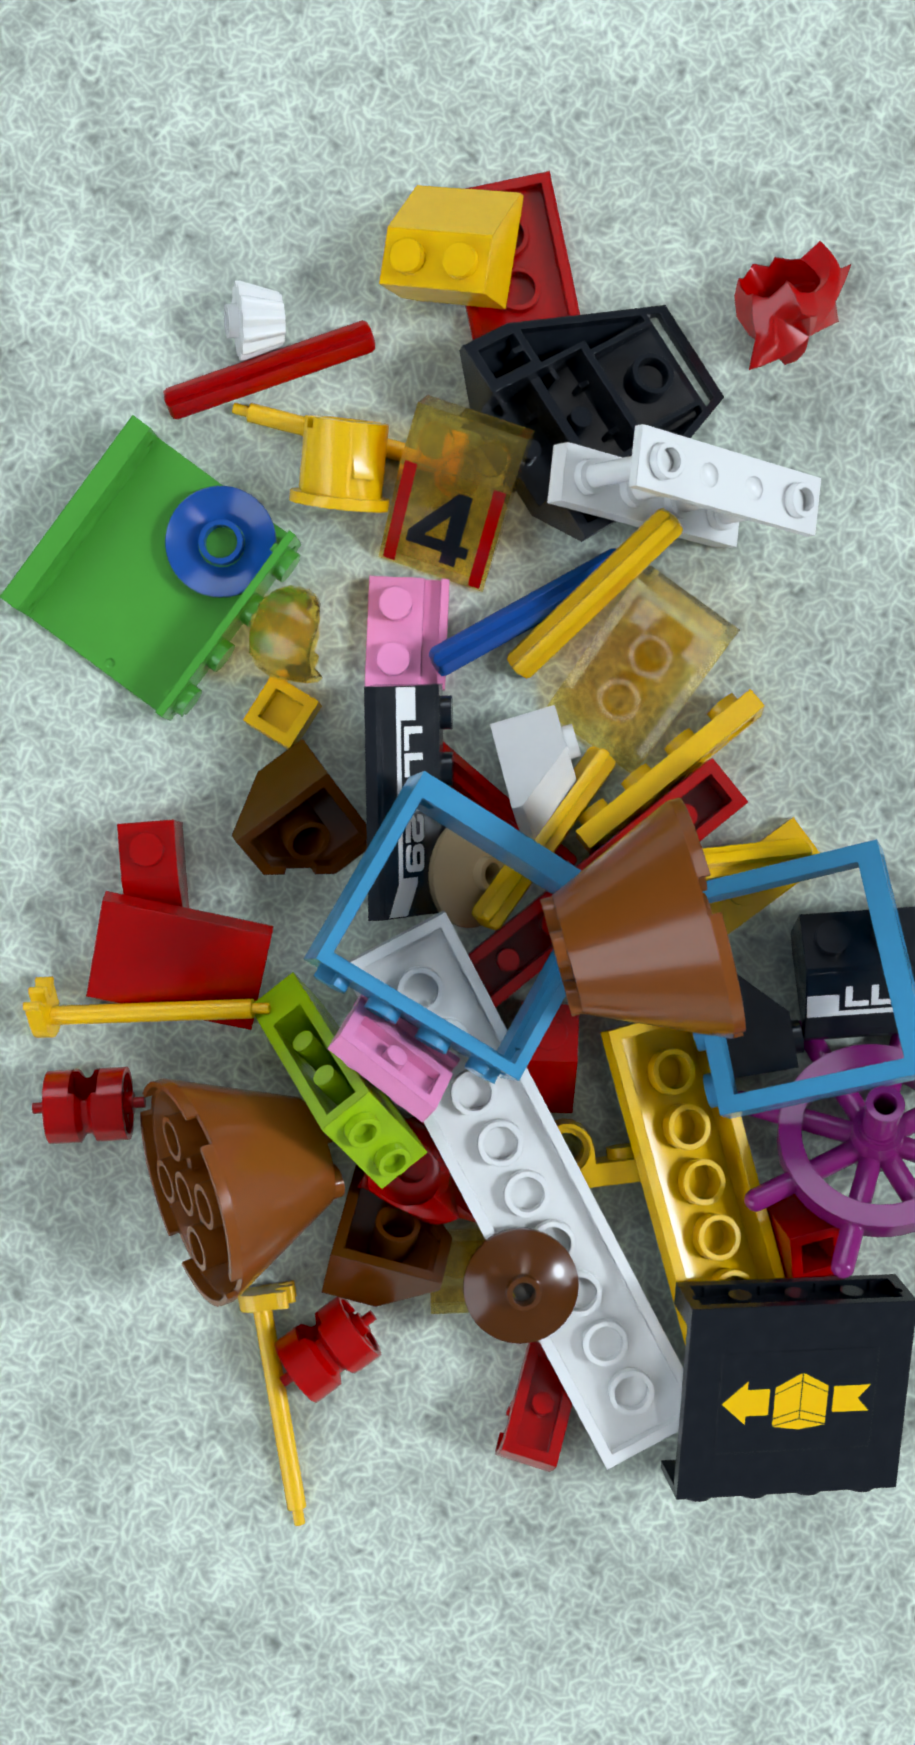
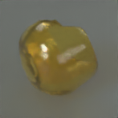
(286, 635)

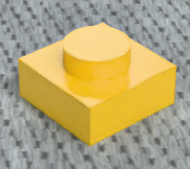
(282, 712)

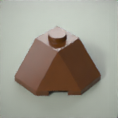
(299, 818)
(384, 1251)

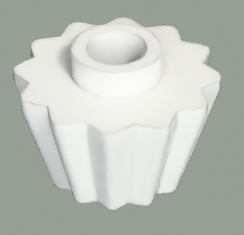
(254, 319)

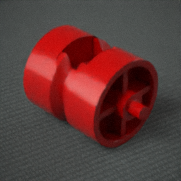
(87, 1105)
(321, 1352)

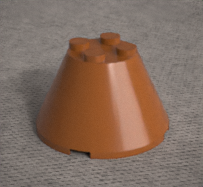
(642, 935)
(238, 1177)

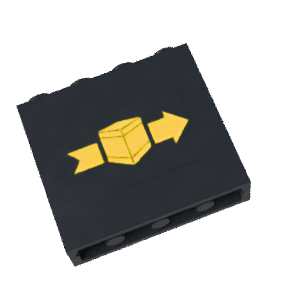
(791, 1385)

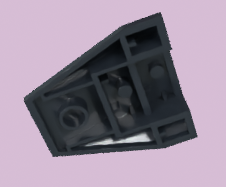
(587, 386)

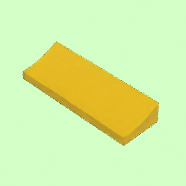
(689, 1161)

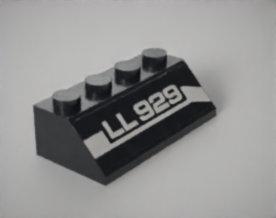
(401, 740)
(842, 974)

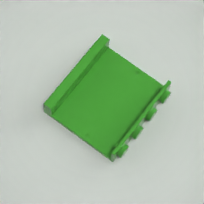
(109, 587)

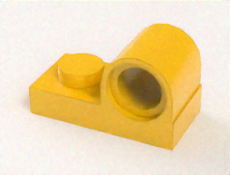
(613, 1169)

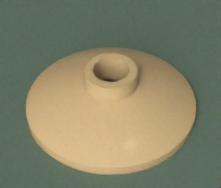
(459, 877)

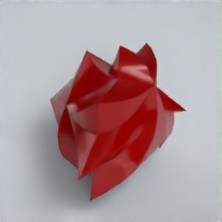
(789, 303)
(425, 1187)

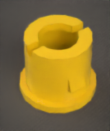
(342, 464)

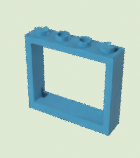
(501, 842)
(870, 859)

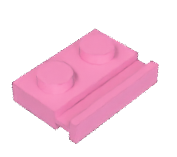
(402, 626)
(394, 1059)

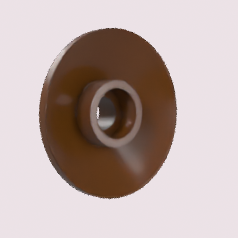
(514, 1259)

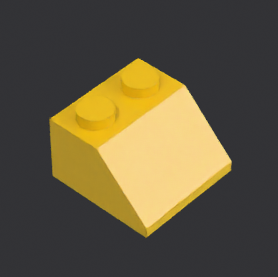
(453, 246)

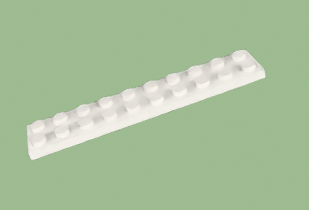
(523, 1176)

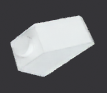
(536, 765)

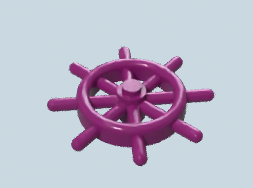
(872, 1140)

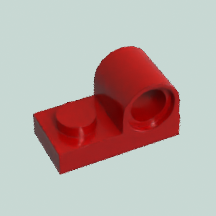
(536, 1414)

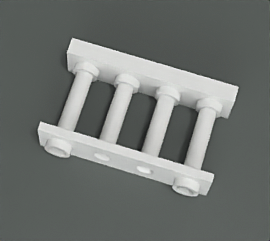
(693, 480)

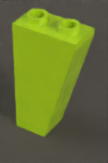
(341, 1100)

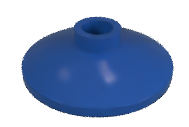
(193, 523)

